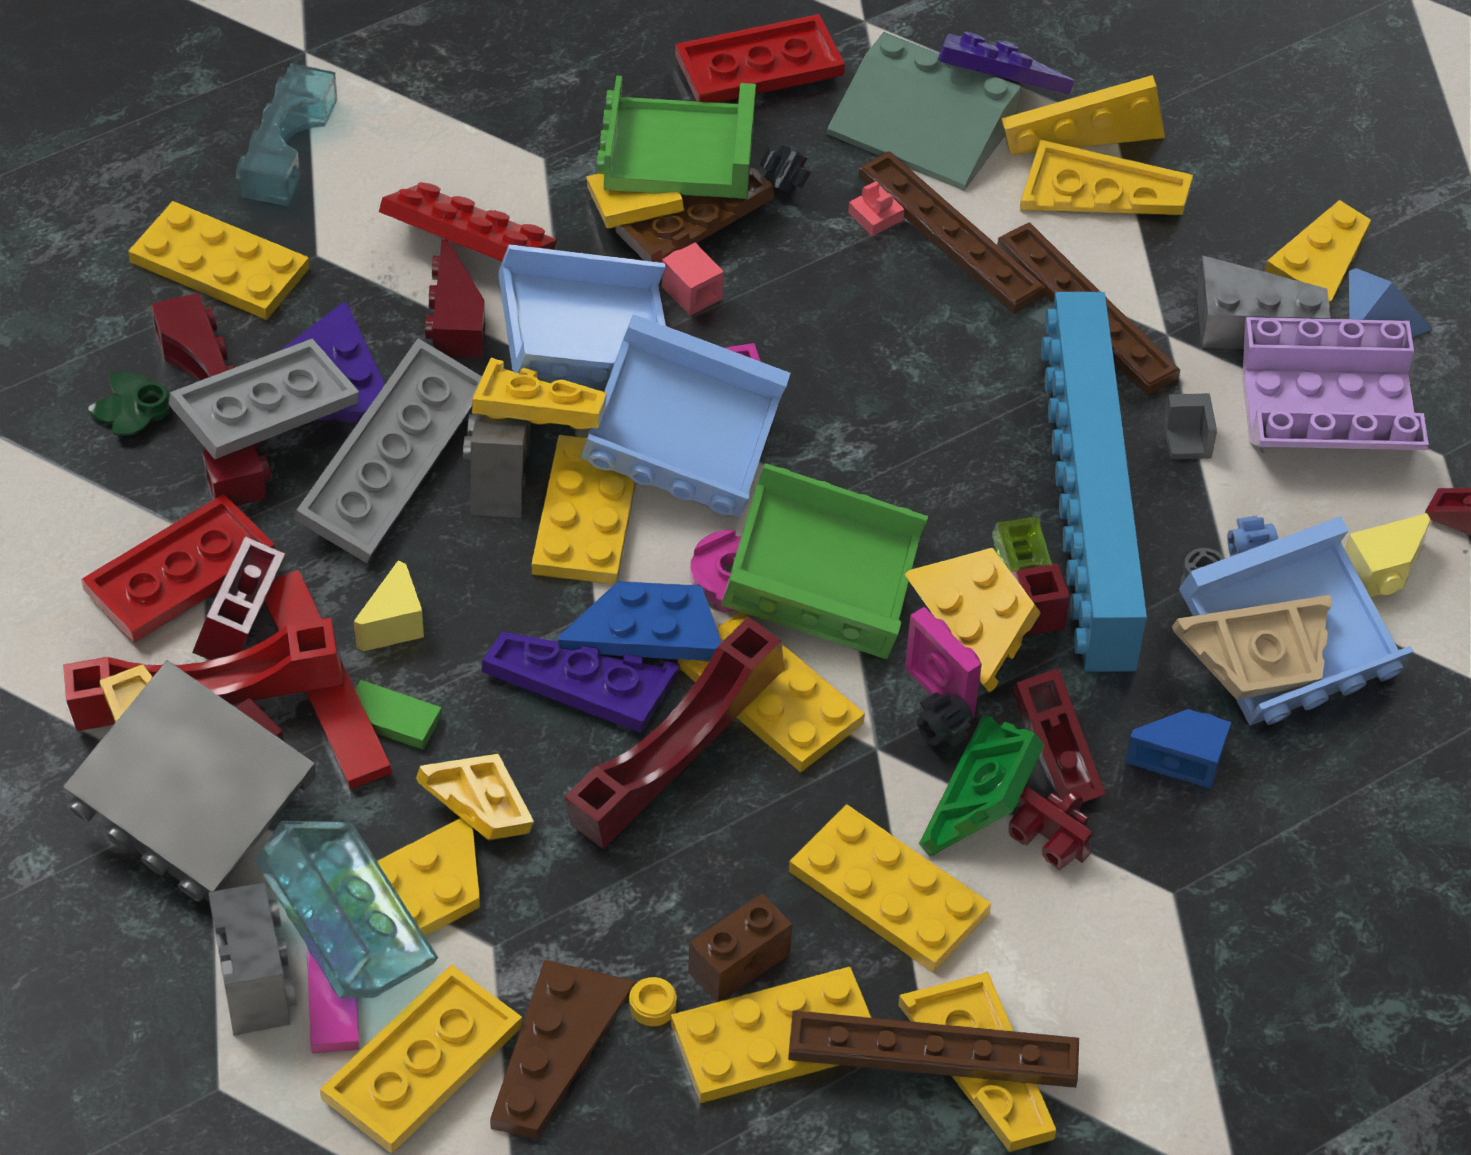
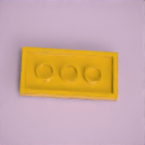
(219, 260)
(582, 518)
(796, 712)
(890, 888)
(747, 1037)
(421, 1058)

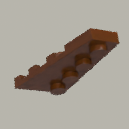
(701, 217)
(556, 1040)

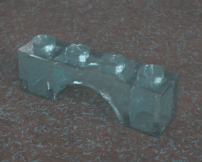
(300, 102)

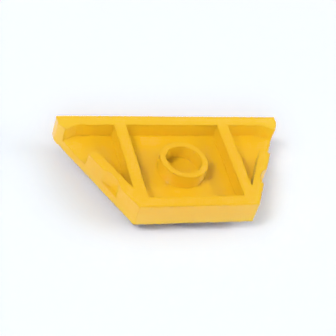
(979, 605)
(436, 876)

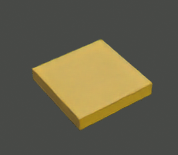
(631, 207)

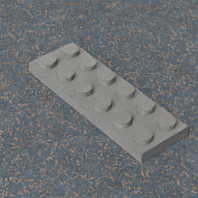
(390, 451)

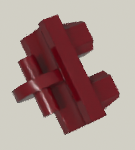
(1055, 820)

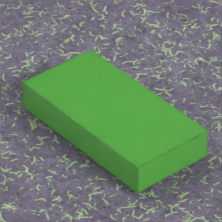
(398, 714)

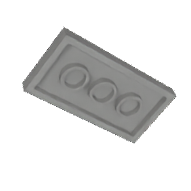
(263, 398)

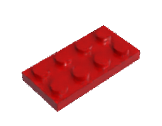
(764, 55)
(461, 221)
(172, 568)

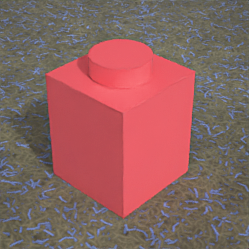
(692, 279)

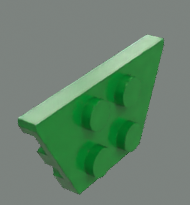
(984, 783)

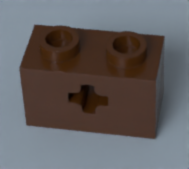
(739, 948)

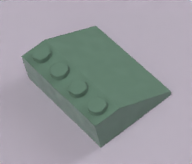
(924, 111)

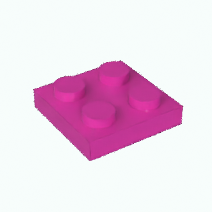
(940, 660)

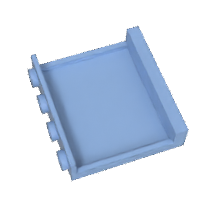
(573, 310)
(686, 416)
(1295, 569)

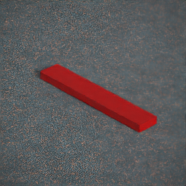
(335, 707)

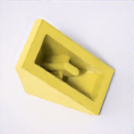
(391, 613)

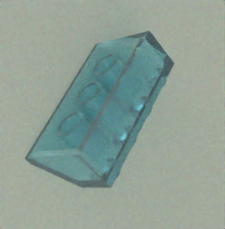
(344, 907)

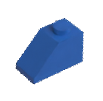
(1181, 746)

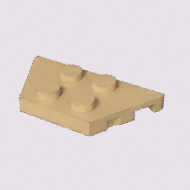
(1261, 646)

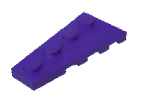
(581, 678)

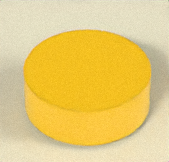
(652, 1001)

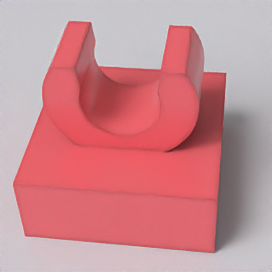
(876, 209)

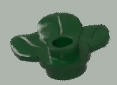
(132, 404)

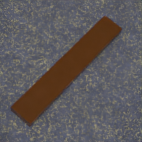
(954, 234)
(1130, 346)
(934, 1049)

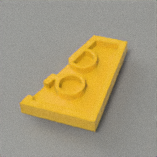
(1323, 249)
(525, 397)

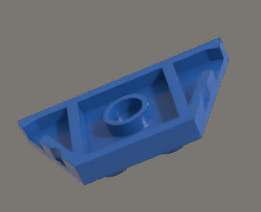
(647, 622)

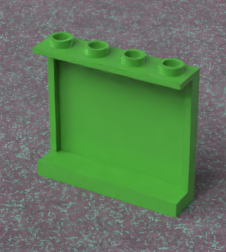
(677, 145)
(824, 561)

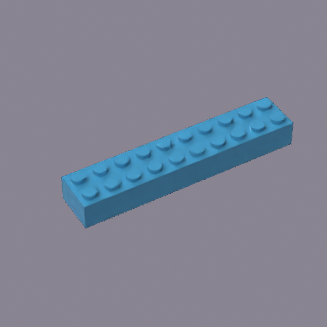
(1094, 483)

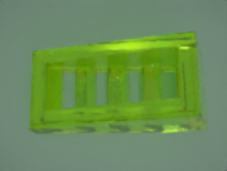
(1020, 530)

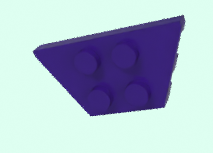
(1001, 61)
(345, 346)

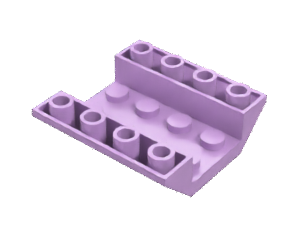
(1330, 384)

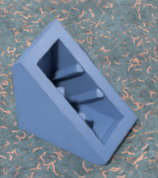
(1381, 300)

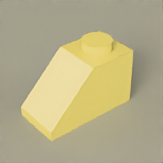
(1387, 553)

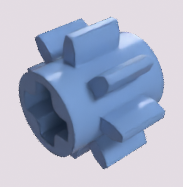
(1250, 534)

